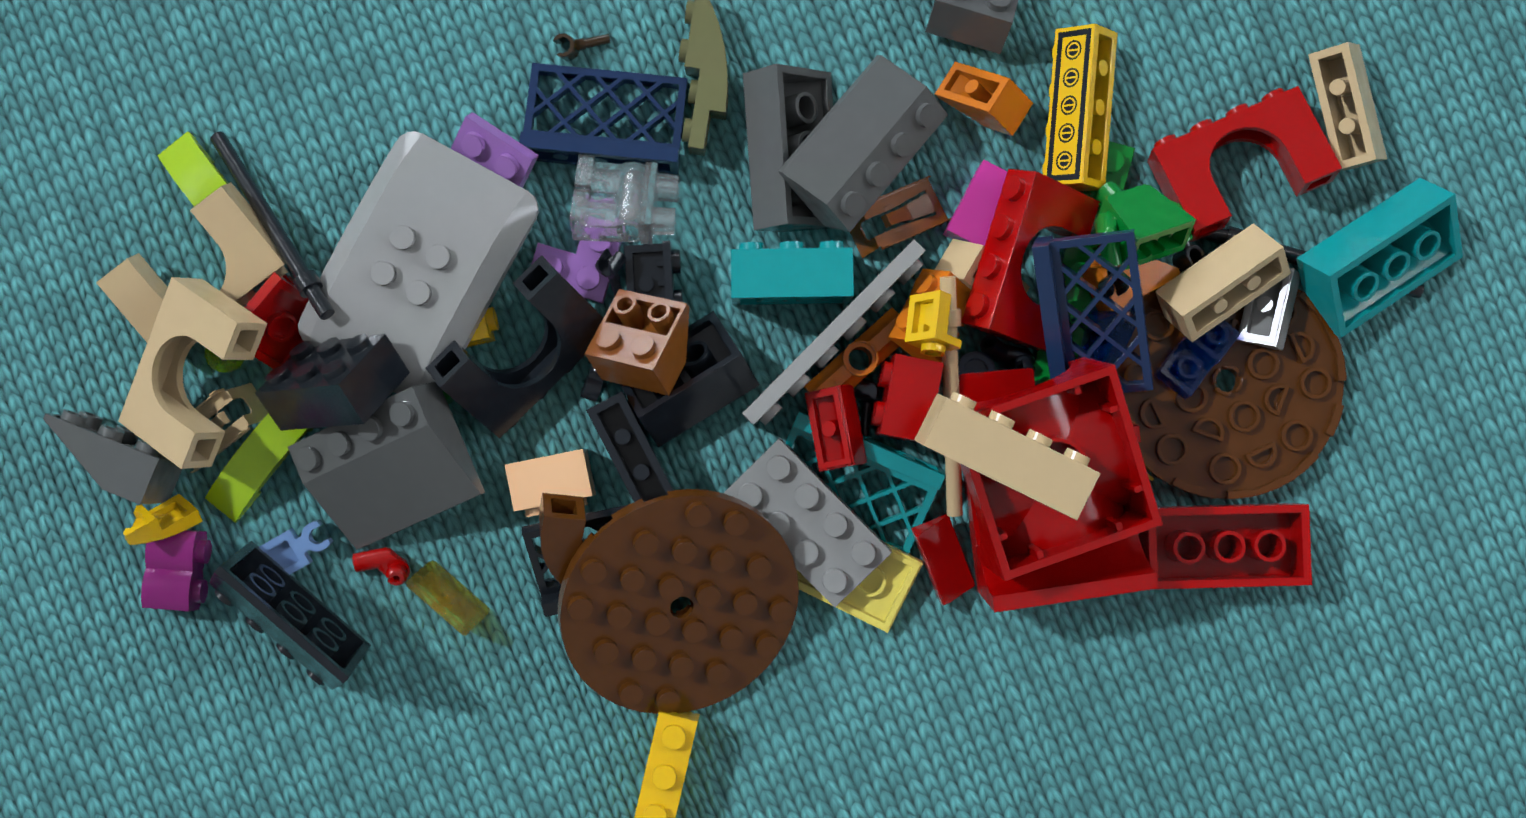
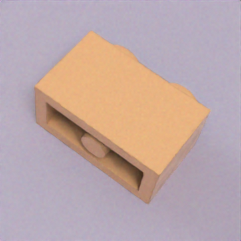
(553, 474)

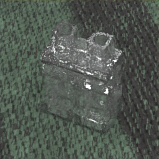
(621, 201)

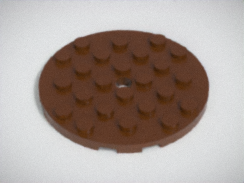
(1259, 430)
(667, 548)

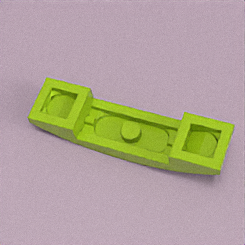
(192, 168)
(252, 467)

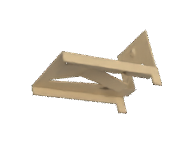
(219, 399)

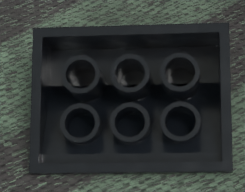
(289, 615)

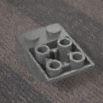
(973, 22)
(116, 457)

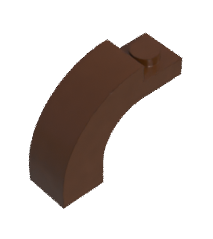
(561, 530)

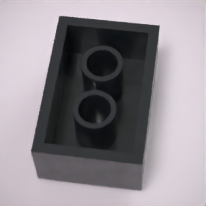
(332, 382)

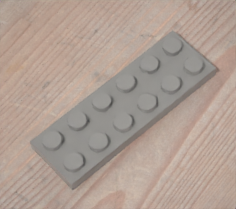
(845, 326)

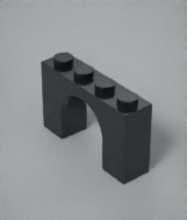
(505, 395)

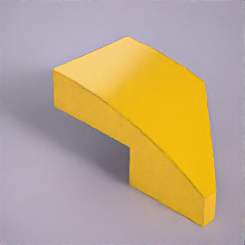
(162, 521)

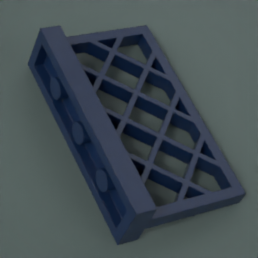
(565, 147)
(1056, 308)

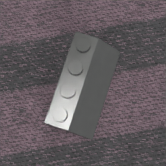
(781, 112)
(862, 144)

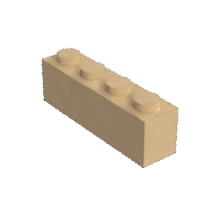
(1006, 455)

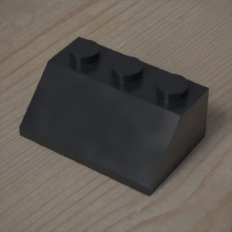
(708, 382)

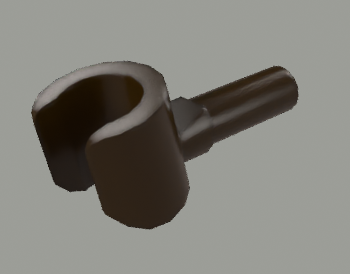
(579, 44)

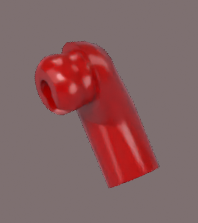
(384, 560)

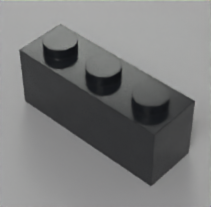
(630, 448)

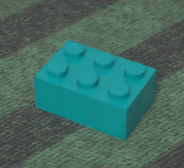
(792, 274)

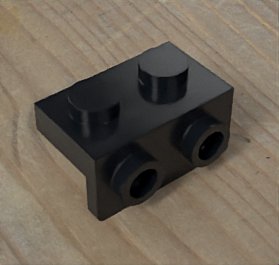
(652, 270)

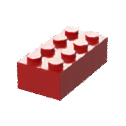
(1230, 546)

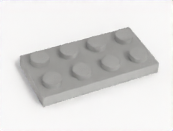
(821, 531)

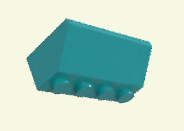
(1382, 255)

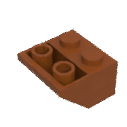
(641, 342)

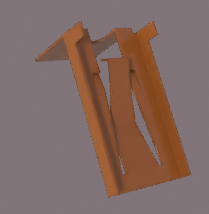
(921, 206)

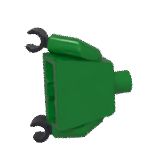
(1158, 224)

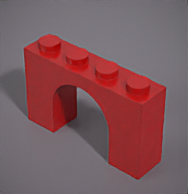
(1277, 123)
(1023, 209)

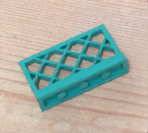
(893, 463)

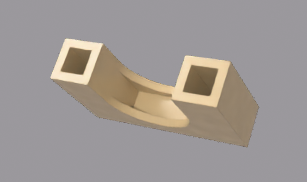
(246, 250)
(157, 400)

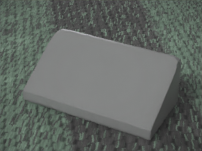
(1269, 315)

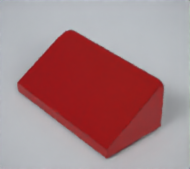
(995, 384)
(835, 427)
(943, 558)

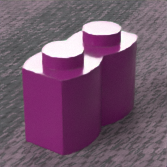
(175, 572)

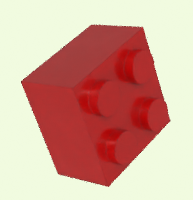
(907, 396)

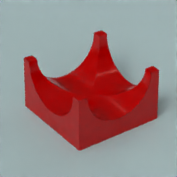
(1089, 415)

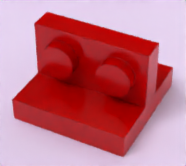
(281, 308)

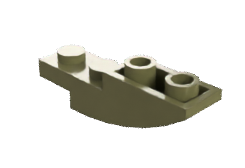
(706, 59)

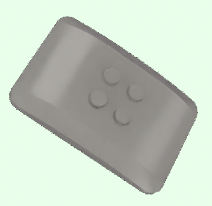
(422, 254)

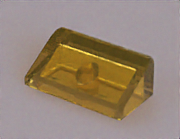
(448, 597)

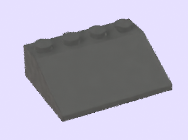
(390, 469)

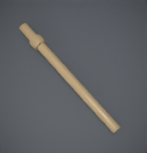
(950, 384)

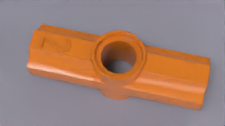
(873, 342)

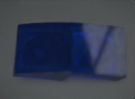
(1192, 361)

